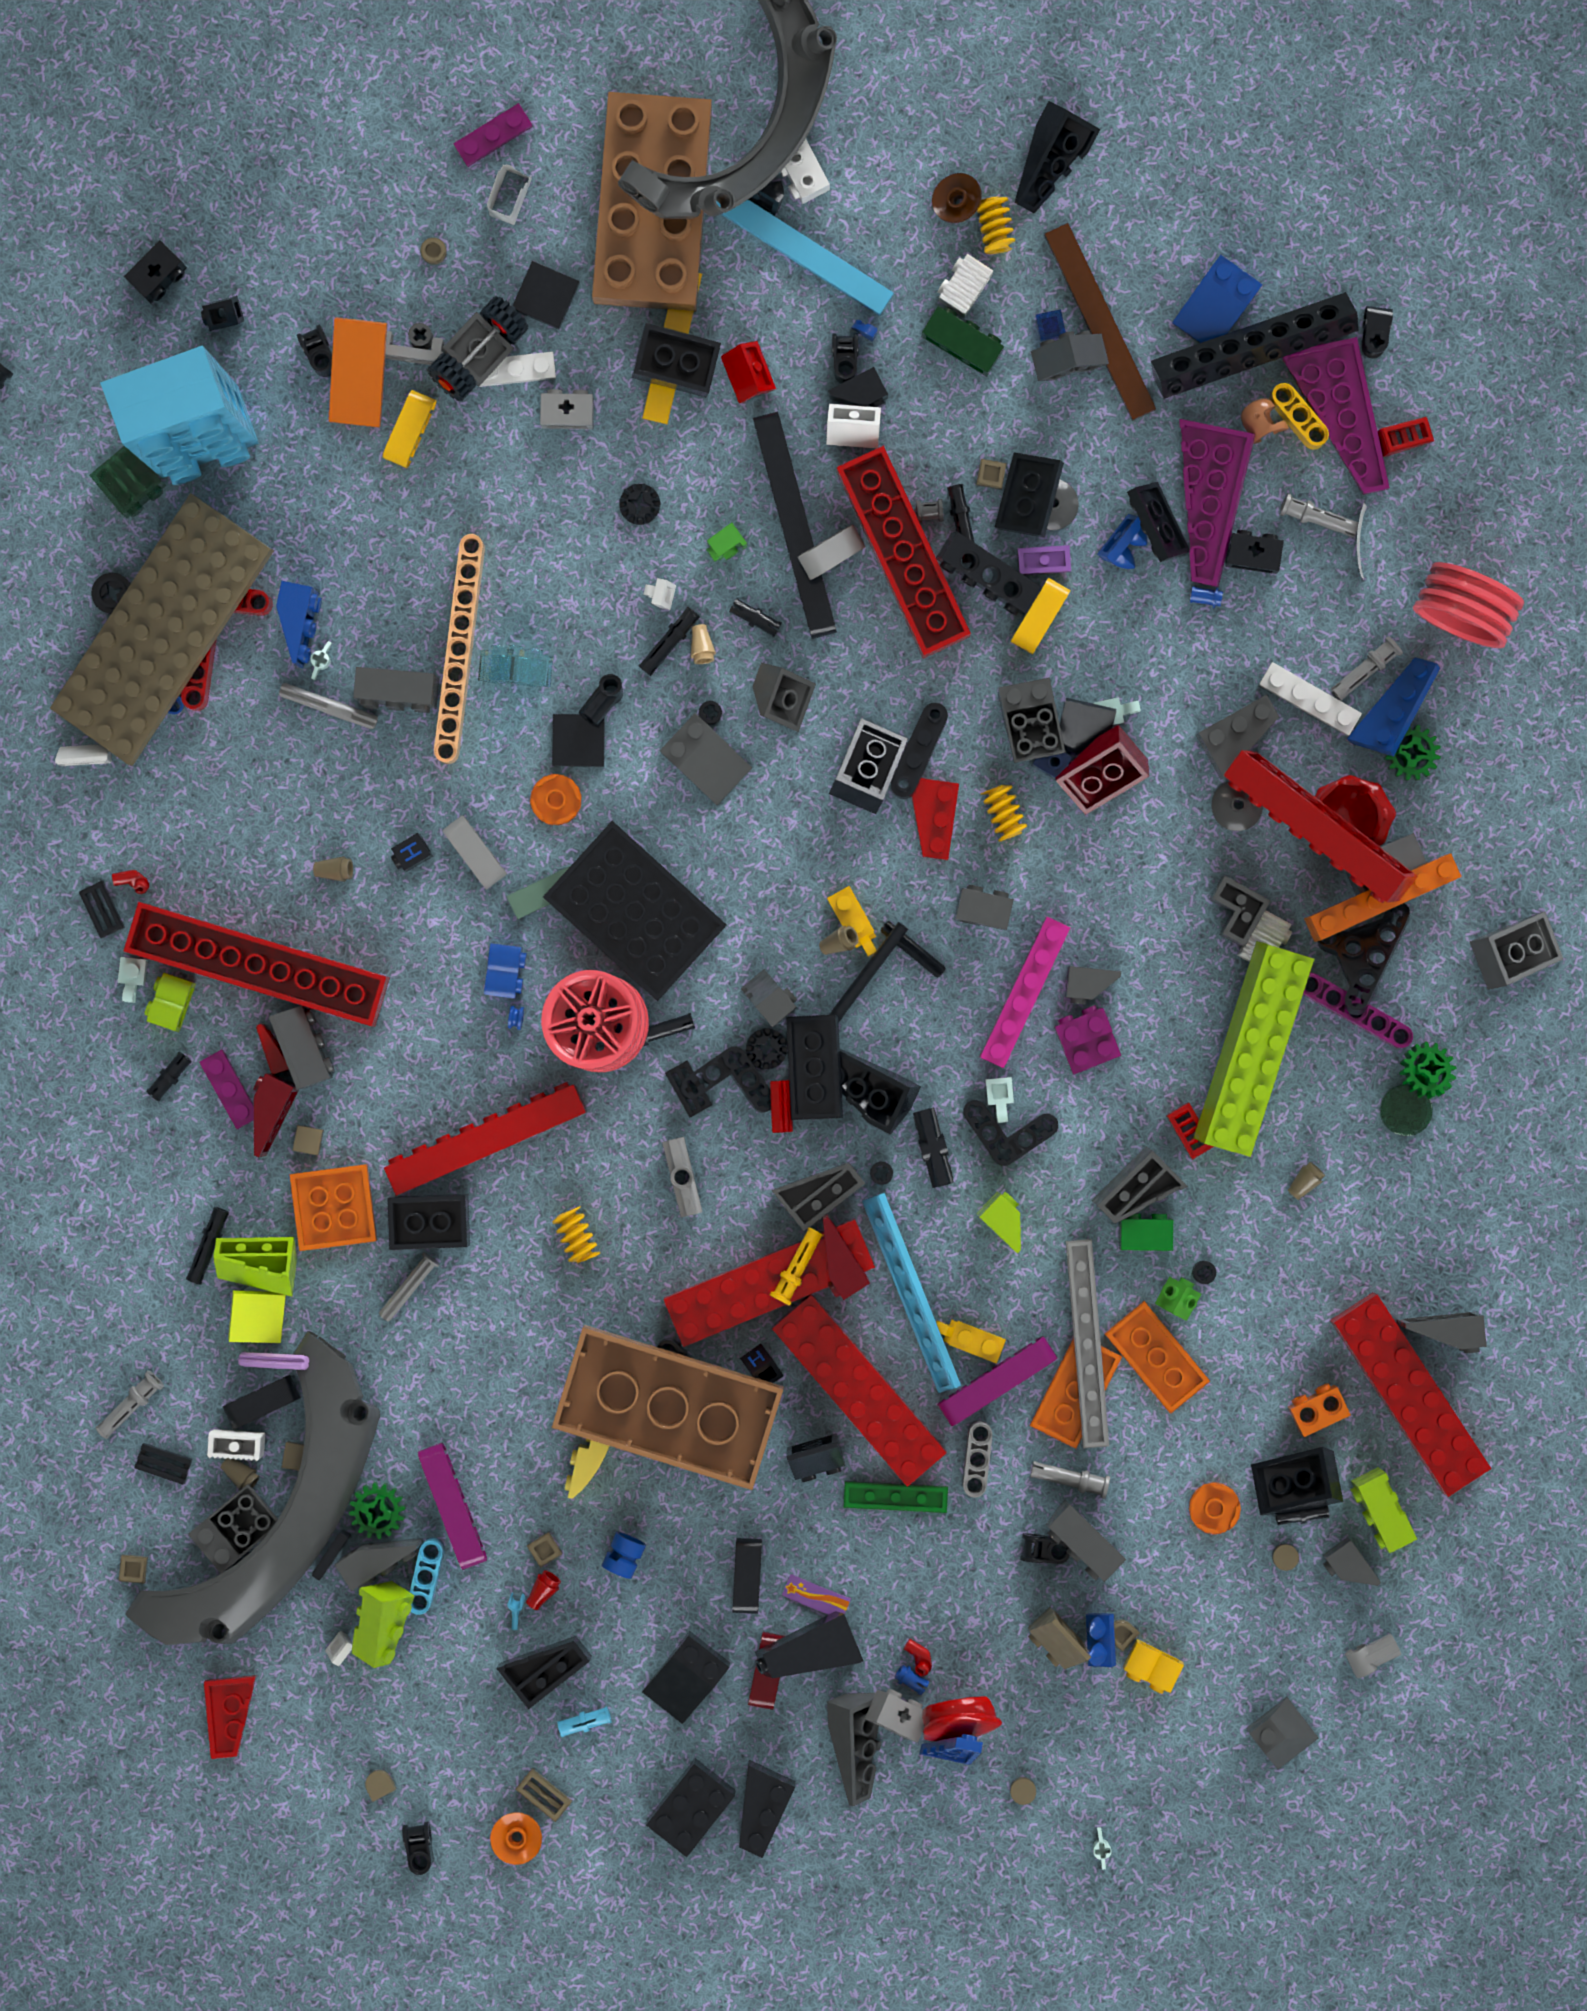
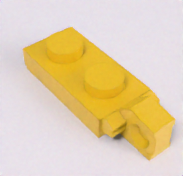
(851, 914)
(972, 1340)

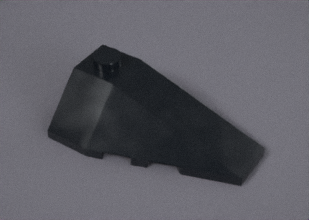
(1054, 147)
(876, 1092)

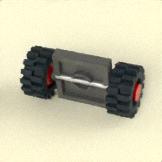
(478, 348)

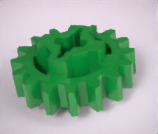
(1410, 764)
(1423, 1079)
(388, 1513)

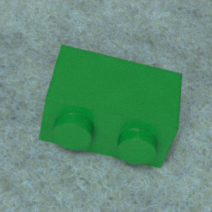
(1146, 1233)

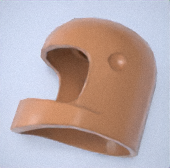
(1257, 419)

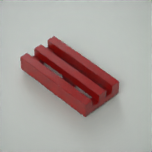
(780, 1107)

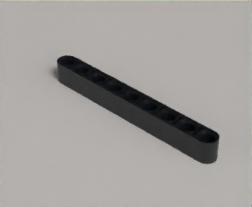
(793, 522)

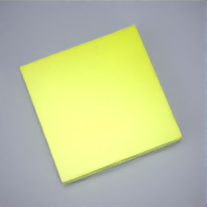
(256, 1316)

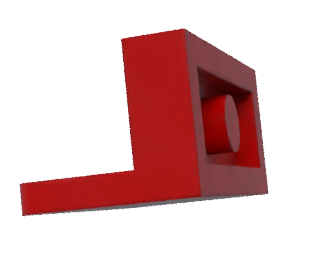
(747, 371)

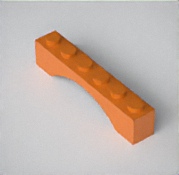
(1364, 906)

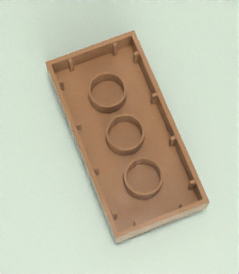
(638, 254)
(667, 1407)

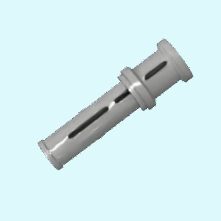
(1309, 513)
(1375, 661)
(137, 1397)
(1083, 1481)

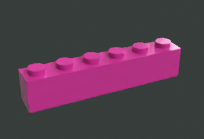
(1024, 992)

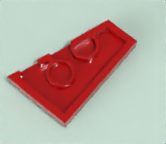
(935, 813)
(227, 1713)

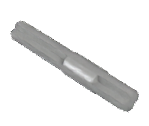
(328, 706)

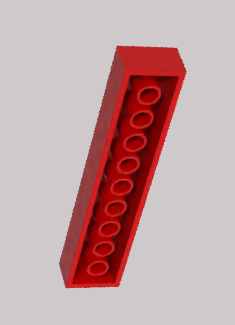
(256, 964)

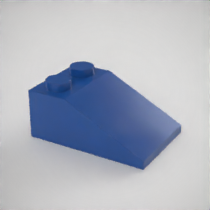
(1217, 301)

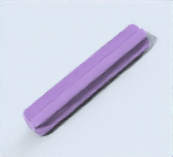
(277, 1361)

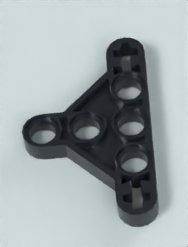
(1360, 964)

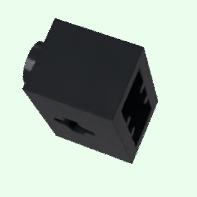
(159, 259)
(1266, 561)

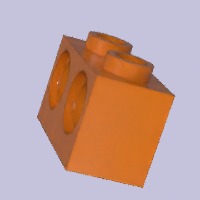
(1320, 1416)

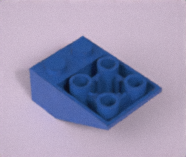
(296, 612)

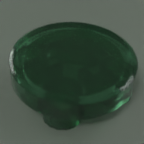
(1404, 1111)

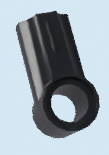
(601, 701)

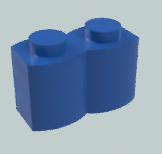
(504, 971)

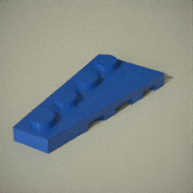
(1394, 712)

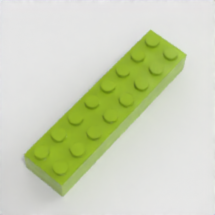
(1253, 1049)

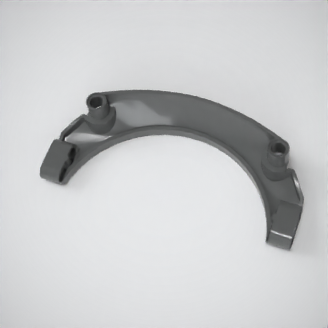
(802, 84)

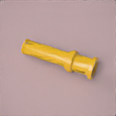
(791, 1278)

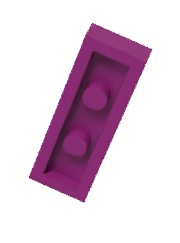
(493, 135)
(229, 1088)

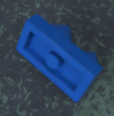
(1116, 548)
(1101, 1639)

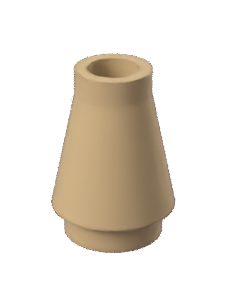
(701, 646)

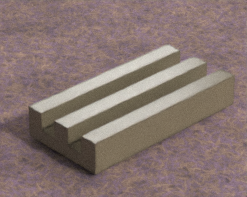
(561, 1808)

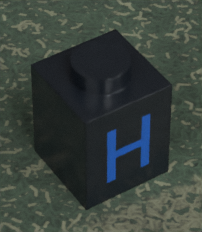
(410, 853)
(761, 1365)

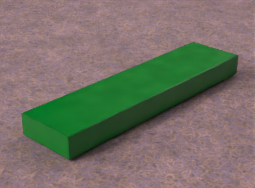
(895, 1497)

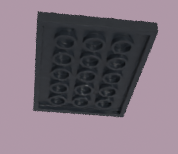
(634, 910)

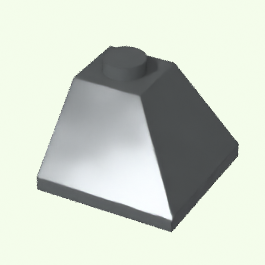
(782, 695)
(1282, 1733)

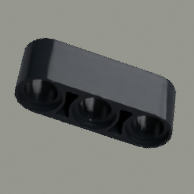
(261, 1402)
(747, 1575)

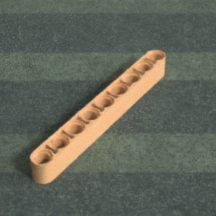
(459, 636)

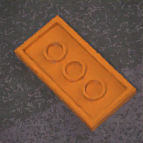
(357, 372)
(1157, 1357)
(1059, 1409)

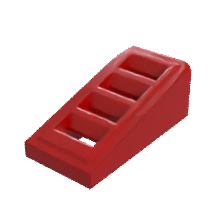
(1389, 441)
(272, 1050)
(1175, 1114)

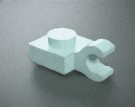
(1121, 710)
(132, 973)
(1000, 1093)

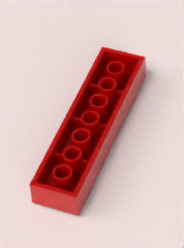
(903, 552)
(1319, 826)
(747, 1288)
(859, 1389)
(1410, 1394)

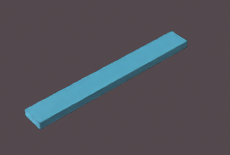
(810, 255)
(911, 1293)

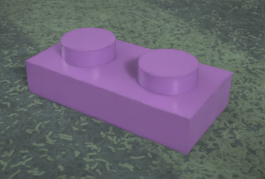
(1044, 560)

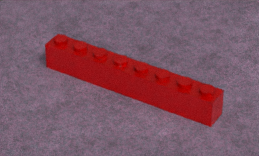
(481, 1141)

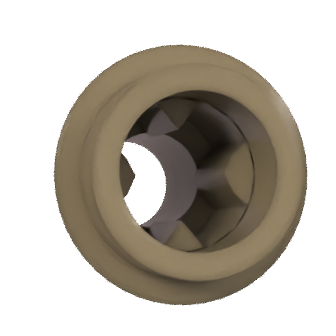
(334, 869)
(839, 941)
(1306, 1180)
(240, 1473)

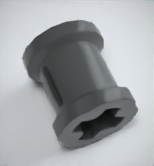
(422, 329)
(929, 510)

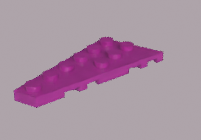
(1338, 393)
(1213, 484)

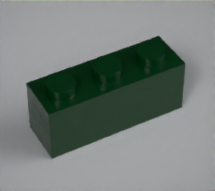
(963, 340)

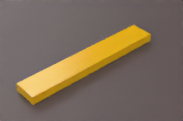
(659, 397)

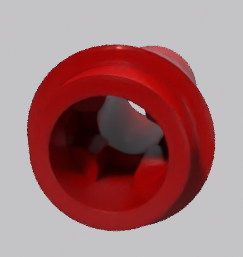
(544, 1587)

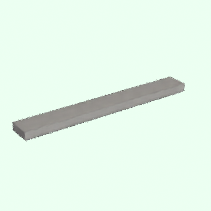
(1087, 1343)

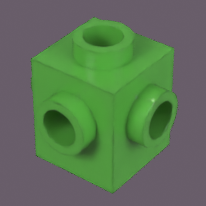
(1178, 1297)

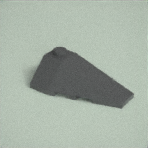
(854, 1743)

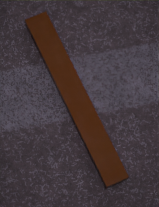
(1100, 320)

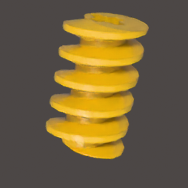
(994, 225)
(1004, 812)
(575, 1235)

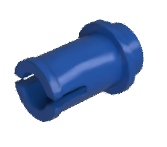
(1206, 596)
(910, 1679)

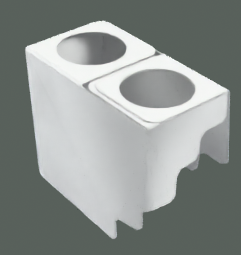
(495, 190)

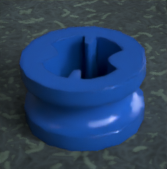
(516, 1017)

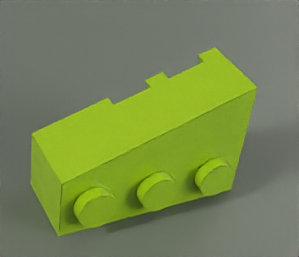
(257, 1262)
(381, 1622)

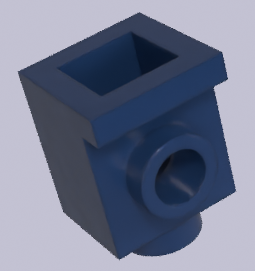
(1043, 764)

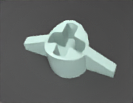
(320, 660)
(1101, 1849)

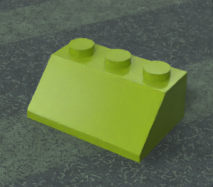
(1003, 1218)

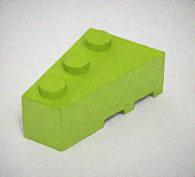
(1382, 1510)

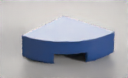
(867, 330)

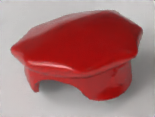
(1361, 805)
(959, 1716)

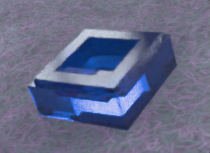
(1050, 324)

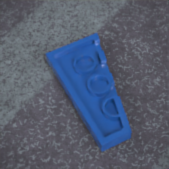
(956, 1749)

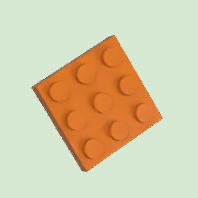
(333, 1207)

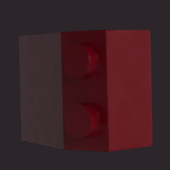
(1104, 770)
(271, 1105)
(844, 1270)

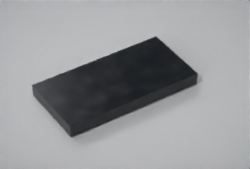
(814, 1067)

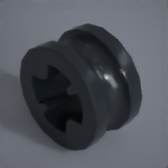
(717, 708)
(889, 1175)
(1209, 1278)

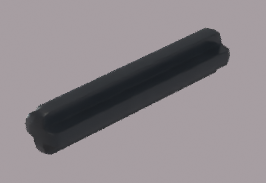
(916, 952)

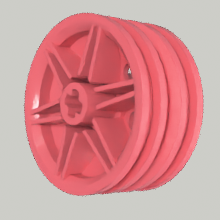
(1468, 605)
(619, 1047)

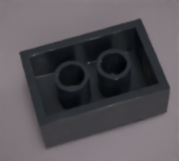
(676, 360)
(428, 1221)
(690, 1807)

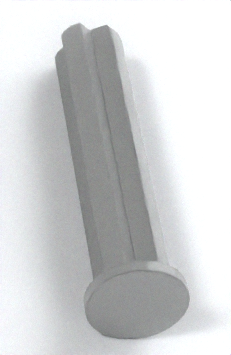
(408, 1287)

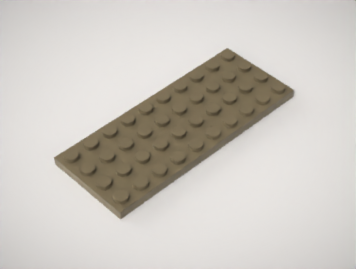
(161, 629)

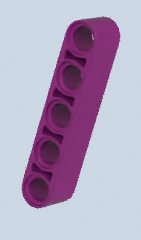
(1364, 1020)
(998, 1381)
(451, 1507)

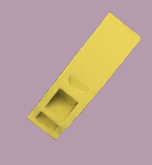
(586, 1463)

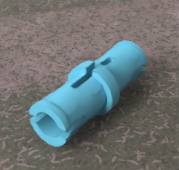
(584, 1721)

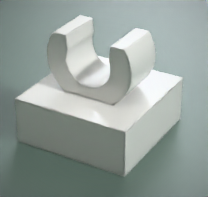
(661, 594)

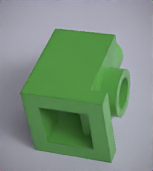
(725, 543)

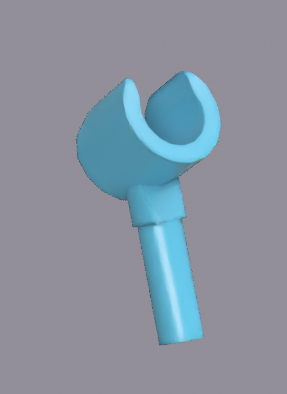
(515, 1607)

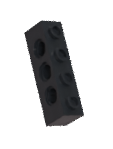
(1024, 589)

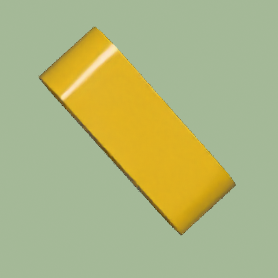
(1297, 403)
(409, 426)
(1040, 616)

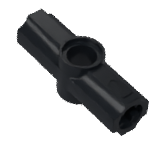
(933, 1147)

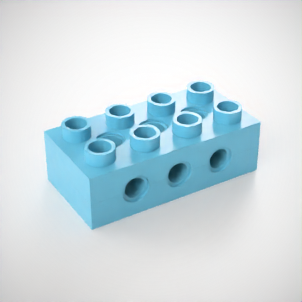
(181, 415)

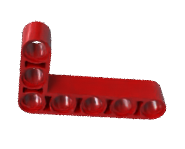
(203, 685)

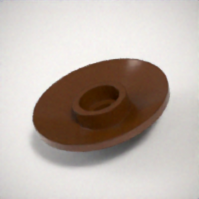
(949, 191)

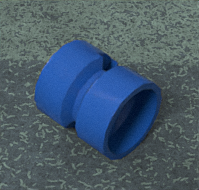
(623, 1556)

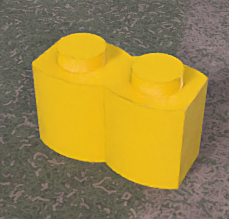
(1152, 1666)

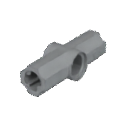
(686, 1194)

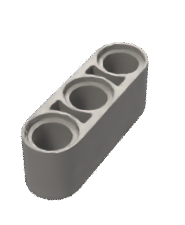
(831, 552)
(474, 852)
(977, 1471)

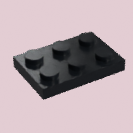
(1029, 494)
(1158, 521)

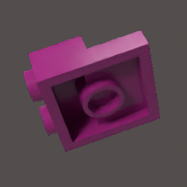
(1087, 1039)

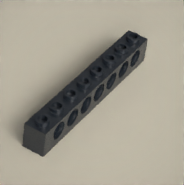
(1255, 345)

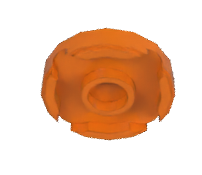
(560, 808)
(1214, 1508)

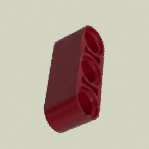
(764, 1688)

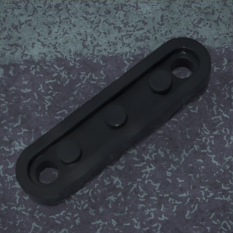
(919, 750)

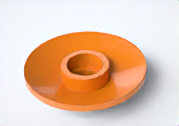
(514, 1851)

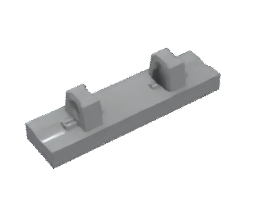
(411, 354)

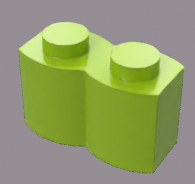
(170, 1002)

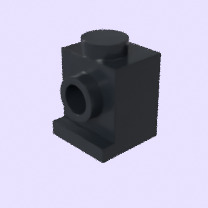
(232, 310)

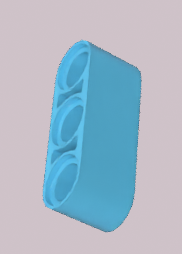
(429, 1563)

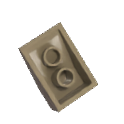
(1058, 1639)

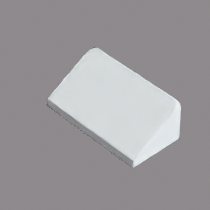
(83, 755)

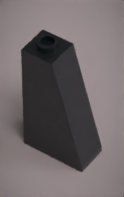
(812, 1648)

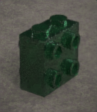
(128, 482)

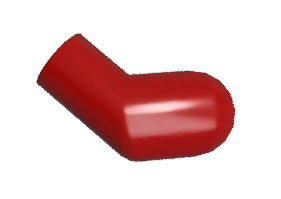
(133, 878)
(922, 1657)

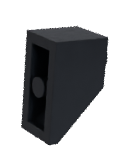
(861, 390)

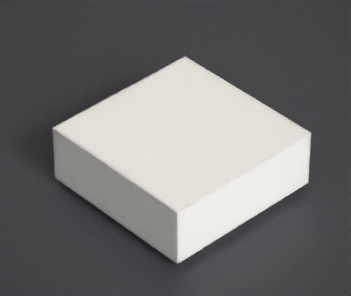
(339, 1648)

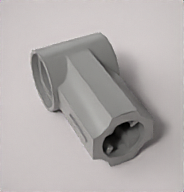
(1367, 1657)

